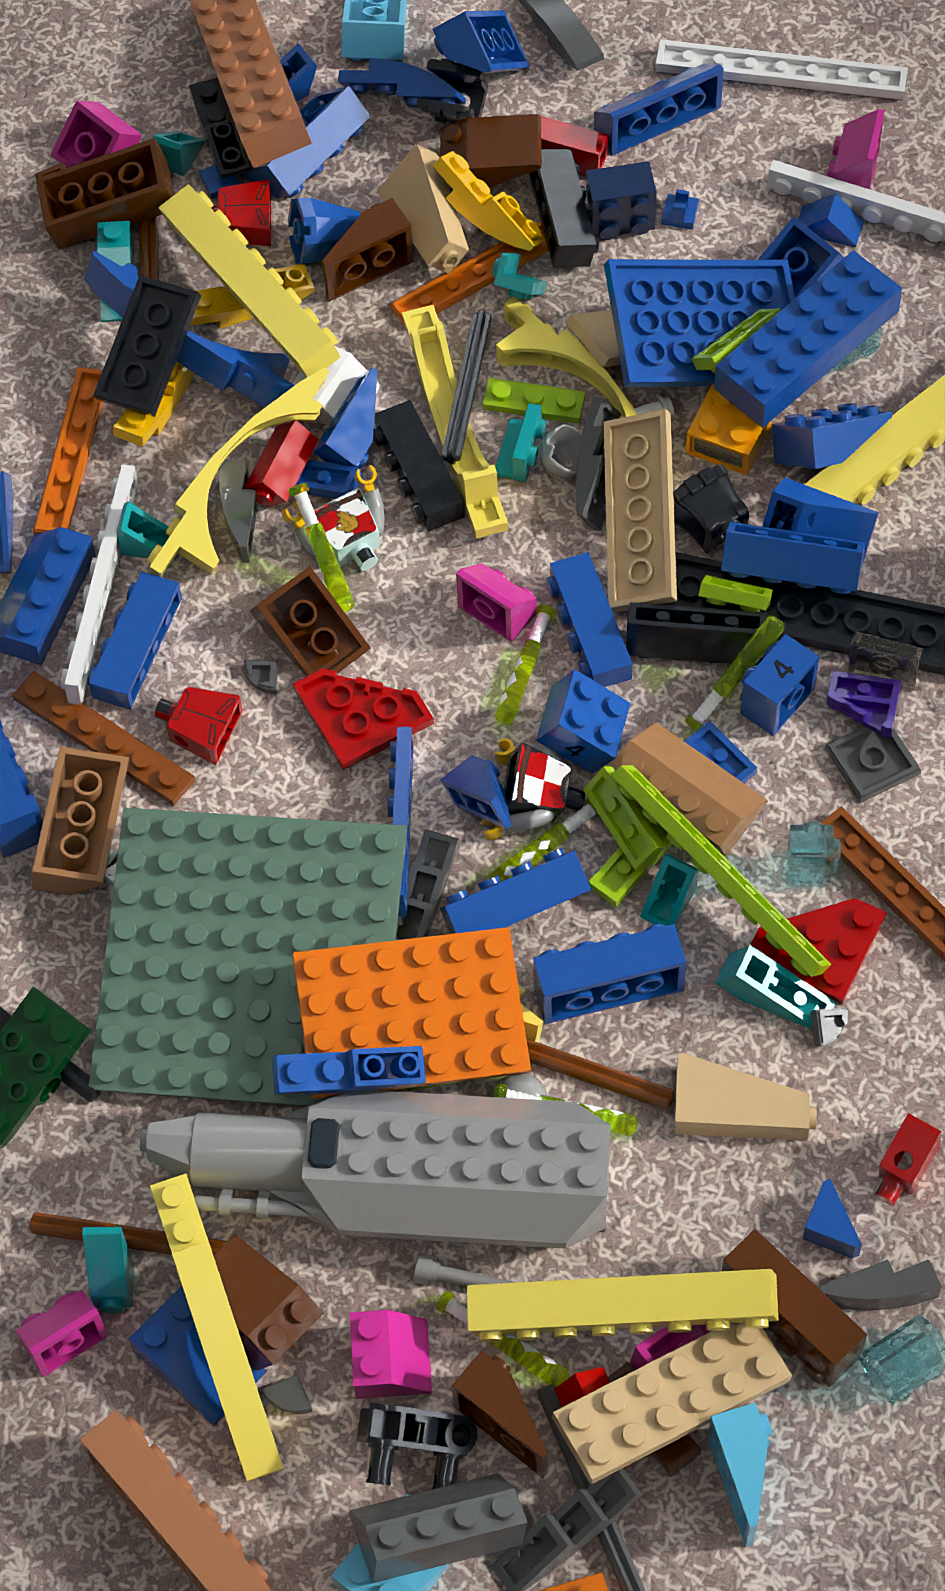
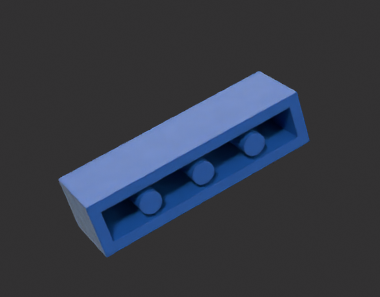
(792, 557)
(589, 620)
(135, 640)
(518, 896)

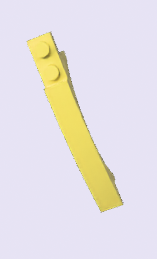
(541, 346)
(472, 474)
(191, 533)
(216, 1328)

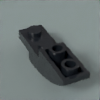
(219, 128)

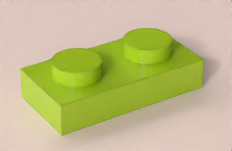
(749, 597)

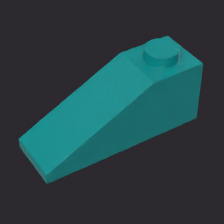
(116, 244)
(770, 986)
(108, 1268)

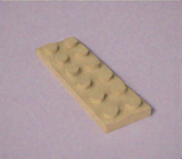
(640, 510)
(669, 1398)

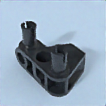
(394, 1426)

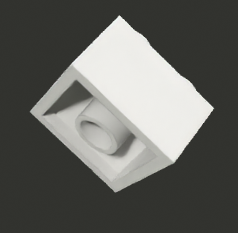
(337, 385)

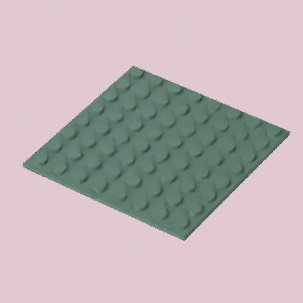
(206, 941)

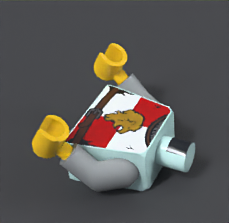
(349, 523)

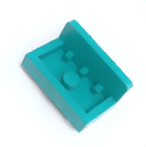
(519, 285)
(520, 443)

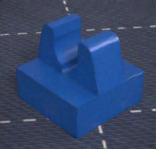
(680, 210)

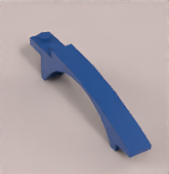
(249, 373)

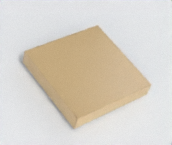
(597, 334)

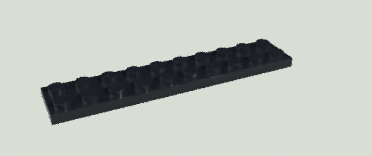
(828, 618)

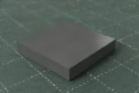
(872, 761)

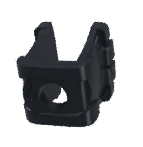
(463, 79)
(707, 506)

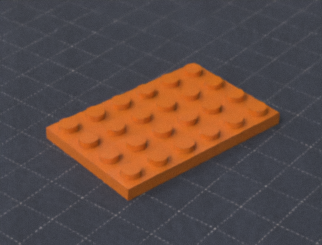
(432, 992)

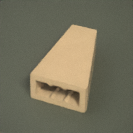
(421, 197)
(737, 1104)

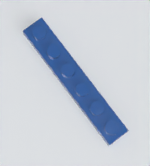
(400, 804)

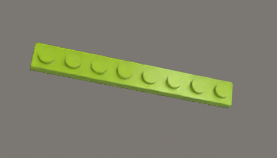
(730, 880)

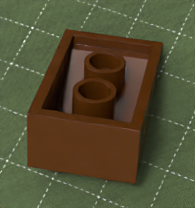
(495, 146)
(368, 250)
(310, 625)
(264, 1301)
(496, 1407)

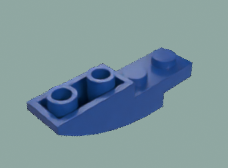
(407, 79)
(348, 1070)

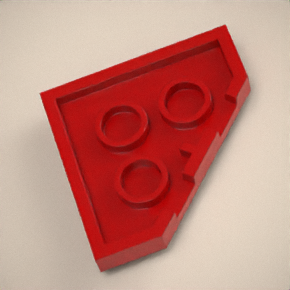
(359, 713)
(840, 934)

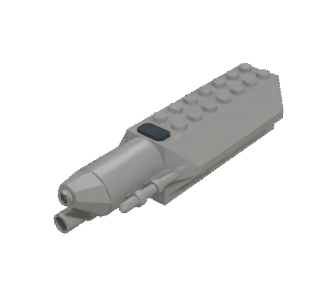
(404, 1166)

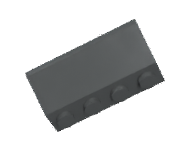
(439, 1527)

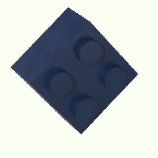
(621, 199)

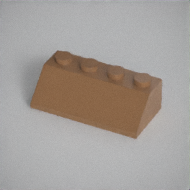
(694, 785)
(79, 821)

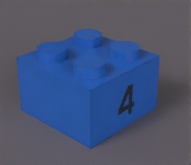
(778, 684)
(583, 721)

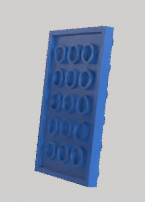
(680, 307)

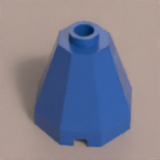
(317, 227)

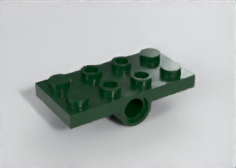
(33, 1053)

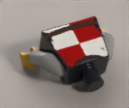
(534, 787)

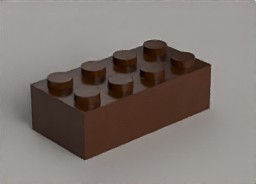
(105, 189)
(807, 1319)

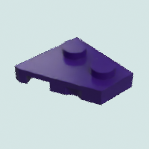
(865, 699)

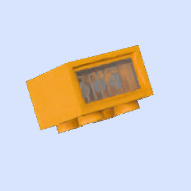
(725, 434)

